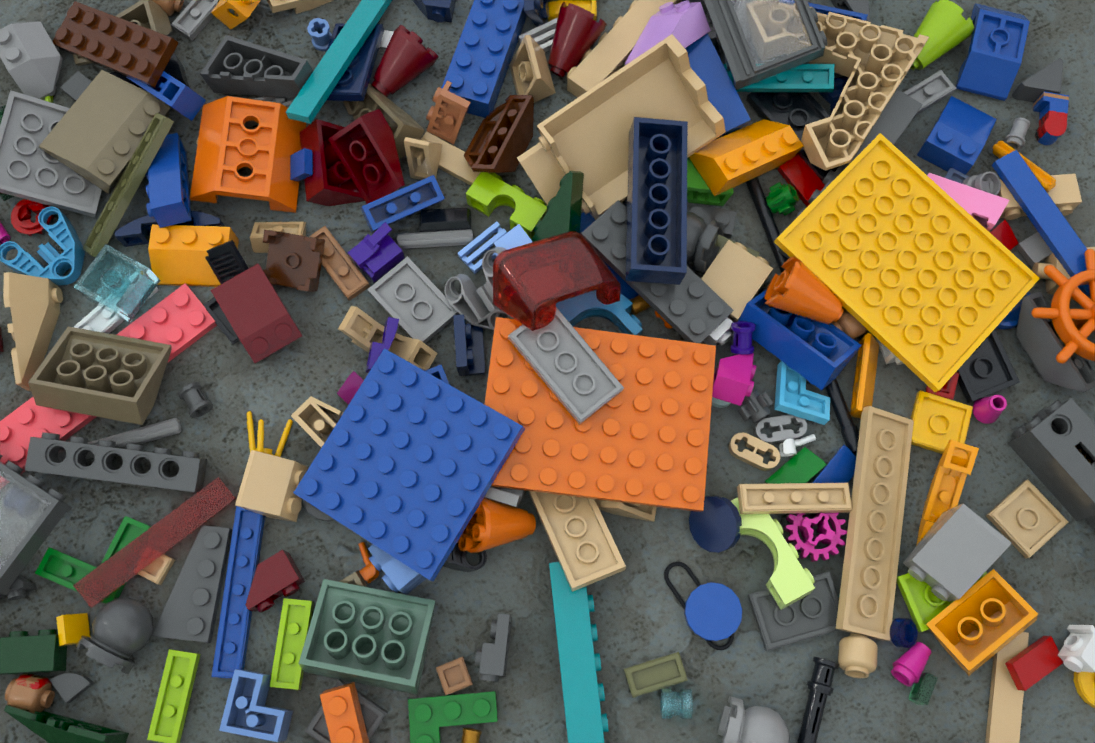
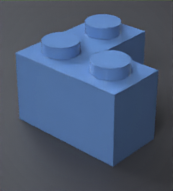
(397, 575)
(246, 709)

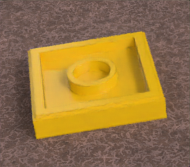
(938, 421)

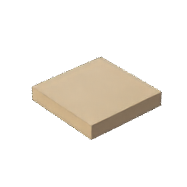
(1027, 519)

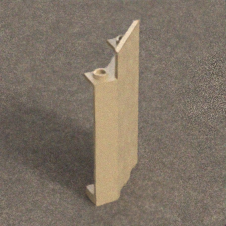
(595, 127)

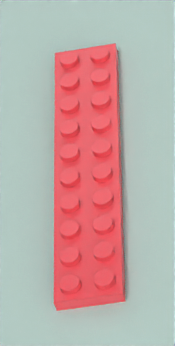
(173, 321)

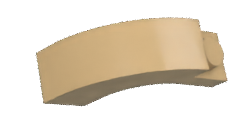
(365, 330)

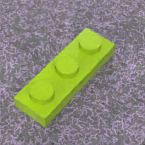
(292, 633)
(173, 696)

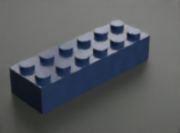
(657, 201)

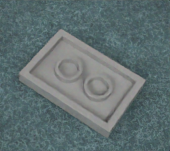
(413, 300)

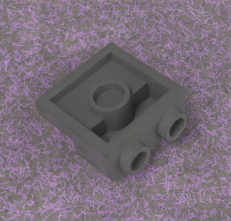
(493, 657)

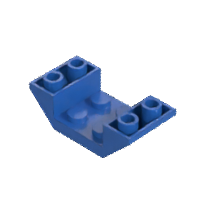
(993, 52)

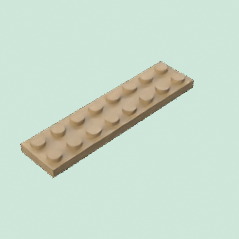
(875, 524)

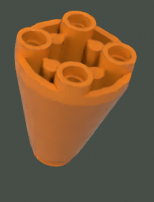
(495, 525)

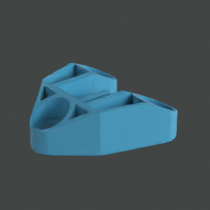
(65, 236)

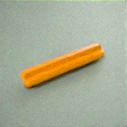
(1046, 180)

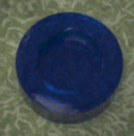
(903, 632)

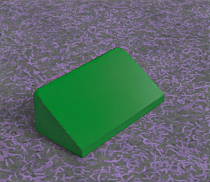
(798, 468)

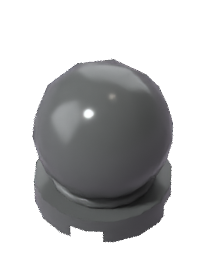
(702, 241)
(118, 631)

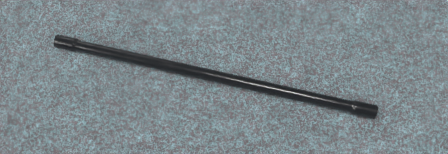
(848, 428)

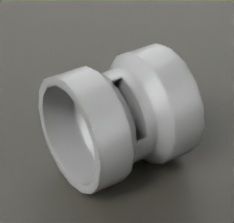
(985, 181)

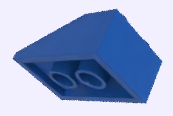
(957, 137)

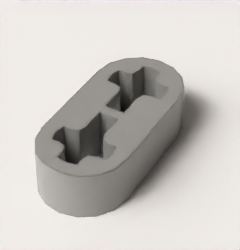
(778, 423)

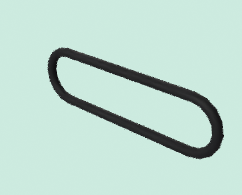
(727, 645)

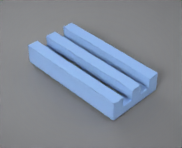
(462, 254)

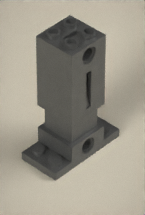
(1062, 455)

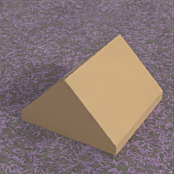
(531, 70)

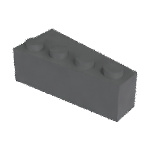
(254, 70)

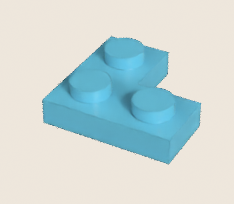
(795, 400)

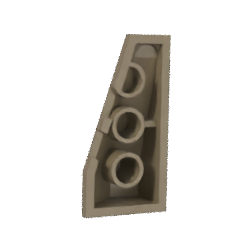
(143, 13)
(399, 121)

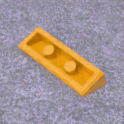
(864, 375)

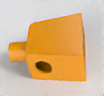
(241, 8)

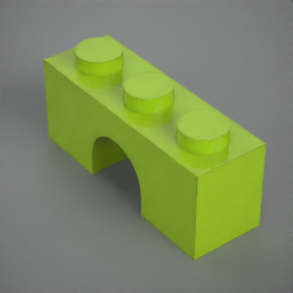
(491, 192)

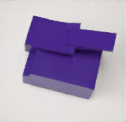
(377, 253)

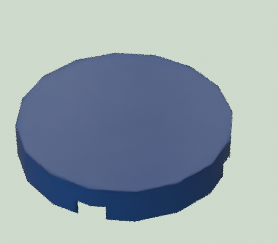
(713, 611)

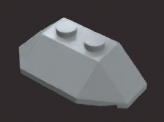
(30, 58)

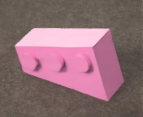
(981, 205)

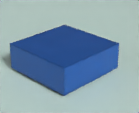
(301, 165)

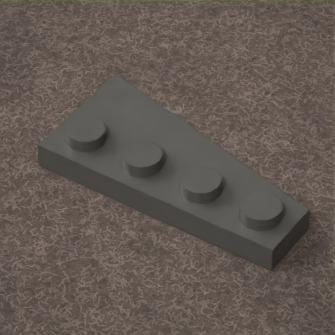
(196, 594)

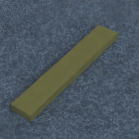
(128, 184)

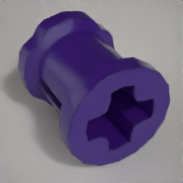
(742, 337)

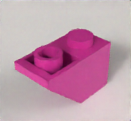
(734, 378)

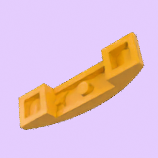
(947, 483)

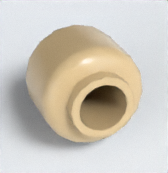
(857, 655)

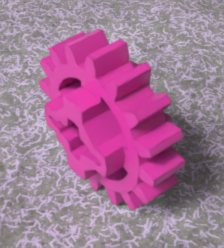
(826, 535)

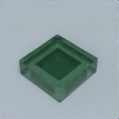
(922, 691)

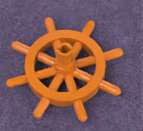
(1072, 325)

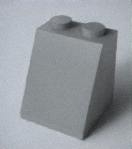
(955, 553)

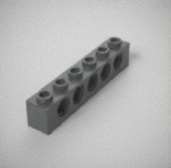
(44, 458)

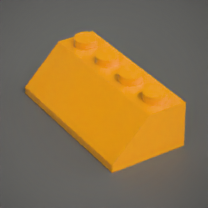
(745, 154)

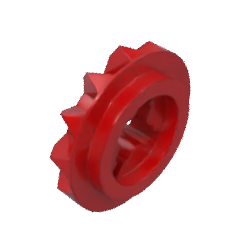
(21, 217)

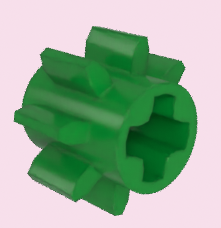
(782, 198)

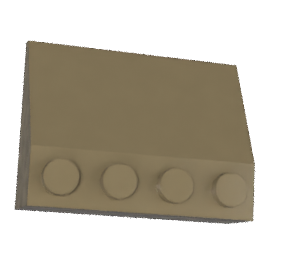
(103, 129)
(101, 375)

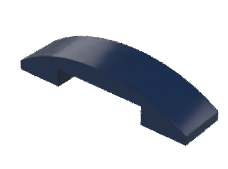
(139, 230)

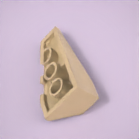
(34, 316)

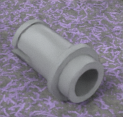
(1017, 135)

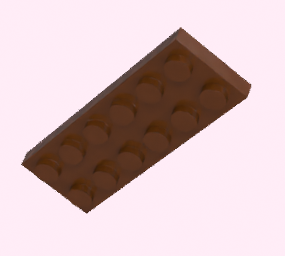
(115, 43)

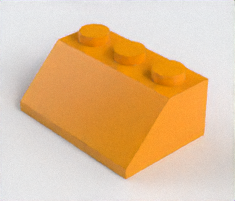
(180, 252)
(982, 622)

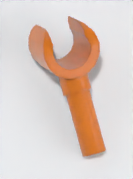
(369, 572)

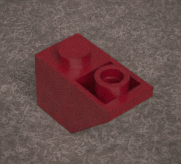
(273, 579)

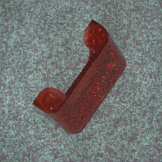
(548, 271)

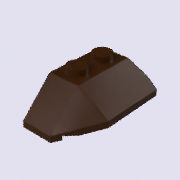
(502, 136)

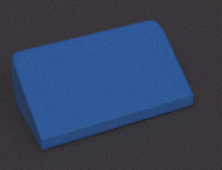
(839, 468)

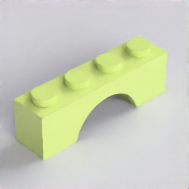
(788, 579)

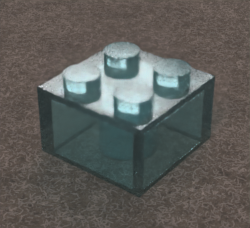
(117, 283)

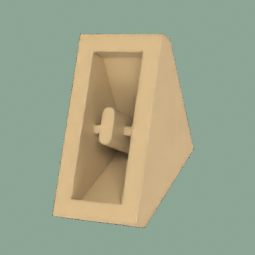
(422, 157)

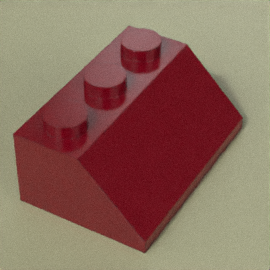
(330, 180)

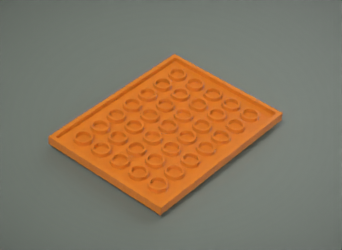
(634, 449)

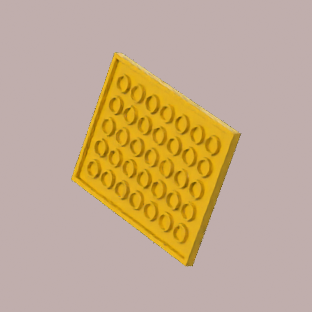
(908, 262)

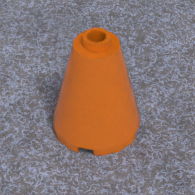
(803, 294)

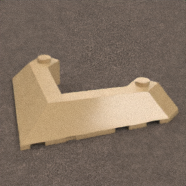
(876, 64)

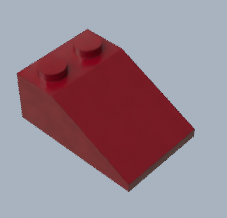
(370, 155)
(256, 313)

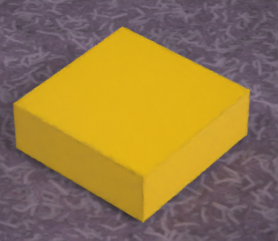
(72, 628)

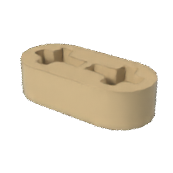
(751, 457)

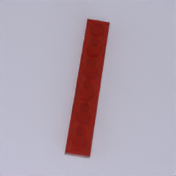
(154, 542)

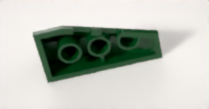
(63, 729)

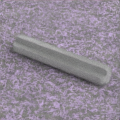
(434, 239)

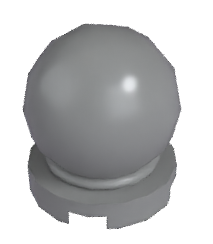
(751, 724)

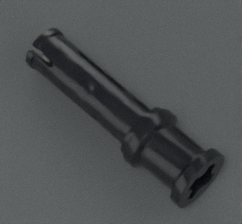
(819, 689)

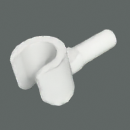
(788, 447)

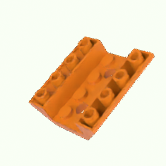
(229, 146)

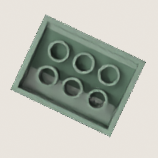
(368, 636)

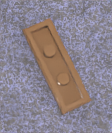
(340, 266)

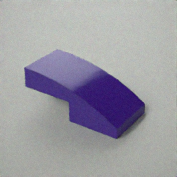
(388, 336)

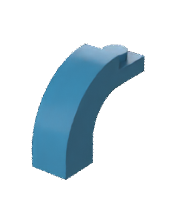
(588, 306)

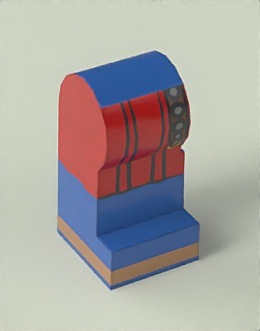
(1052, 118)

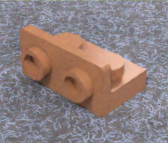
(447, 114)

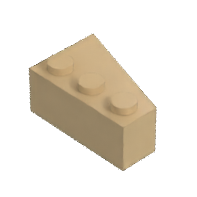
(317, 419)

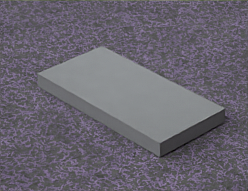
(567, 366)

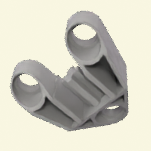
(473, 302)

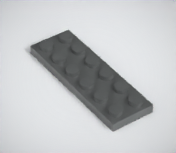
(688, 307)

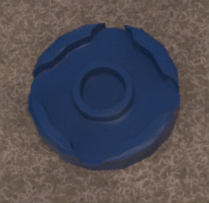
(717, 526)

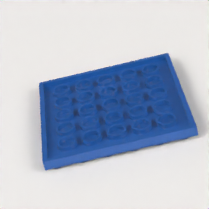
(409, 463)

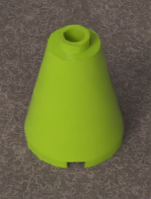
(945, 31)

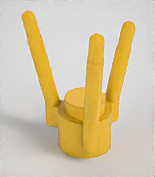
(260, 436)

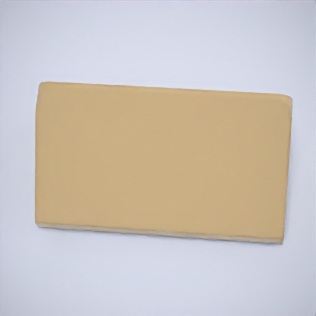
(257, 233)

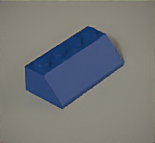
(805, 345)

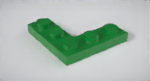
(69, 570)
(431, 713)

